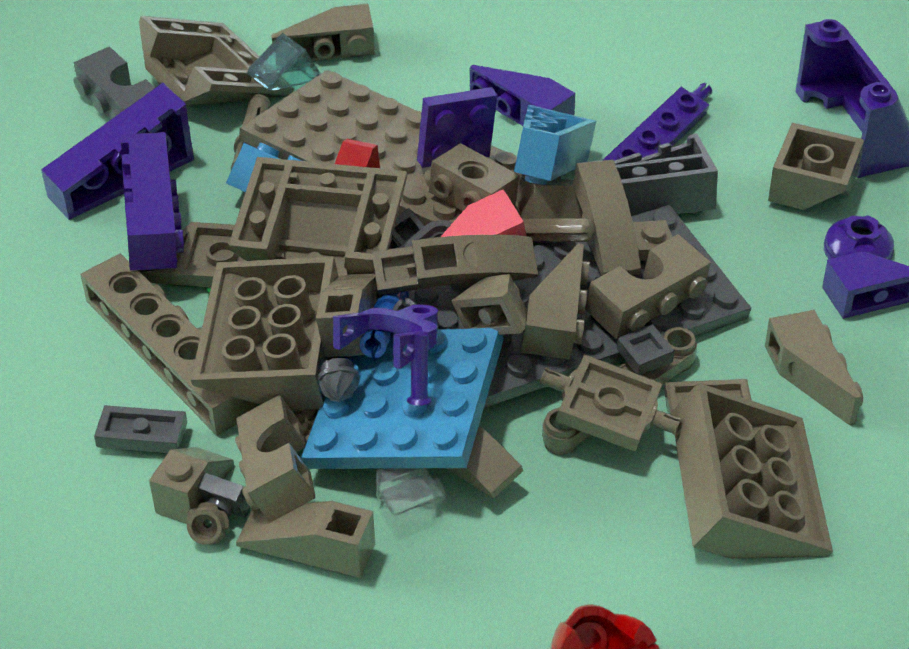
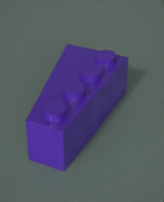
(150, 203)

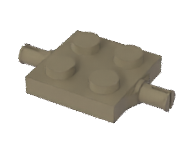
(609, 402)

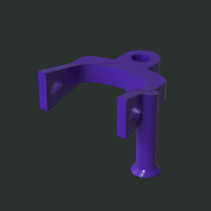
(415, 327)

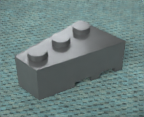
(672, 177)

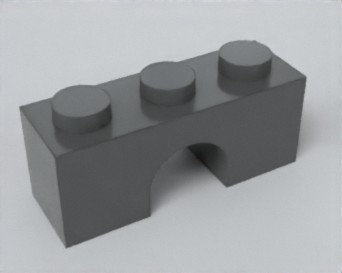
(107, 83)

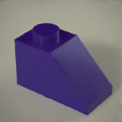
(865, 283)

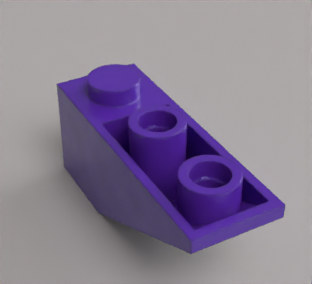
(520, 89)

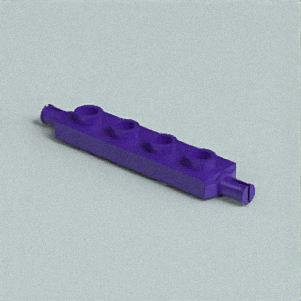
(666, 123)

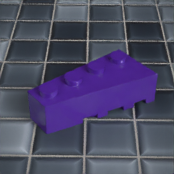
(93, 167)

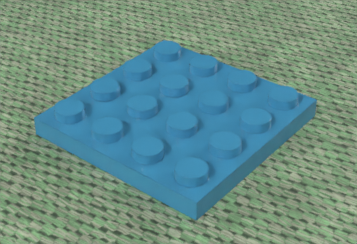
(386, 432)

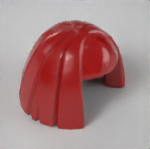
(600, 628)

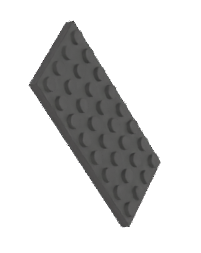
(521, 372)

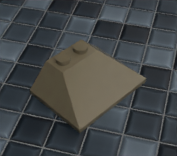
(200, 61)
(318, 212)

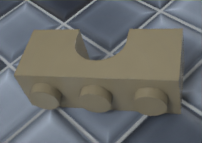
(627, 303)
(271, 467)

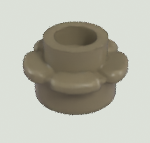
(202, 533)

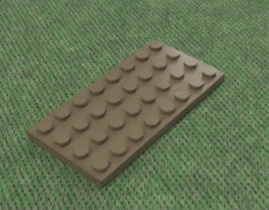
(333, 109)

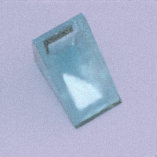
(283, 65)

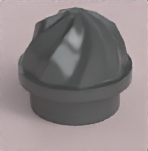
(338, 379)

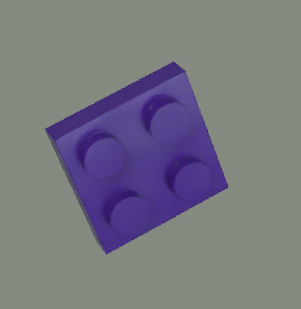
(454, 120)

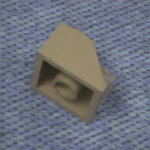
(814, 166)

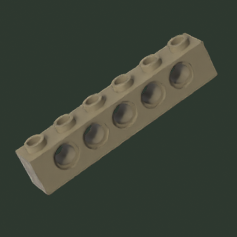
(159, 336)

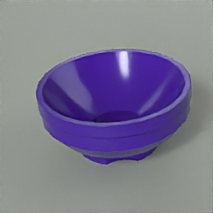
(844, 241)

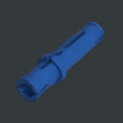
(379, 339)

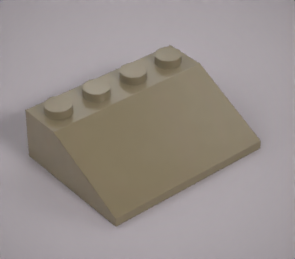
(264, 331)
(748, 478)

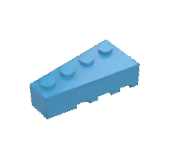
(552, 144)

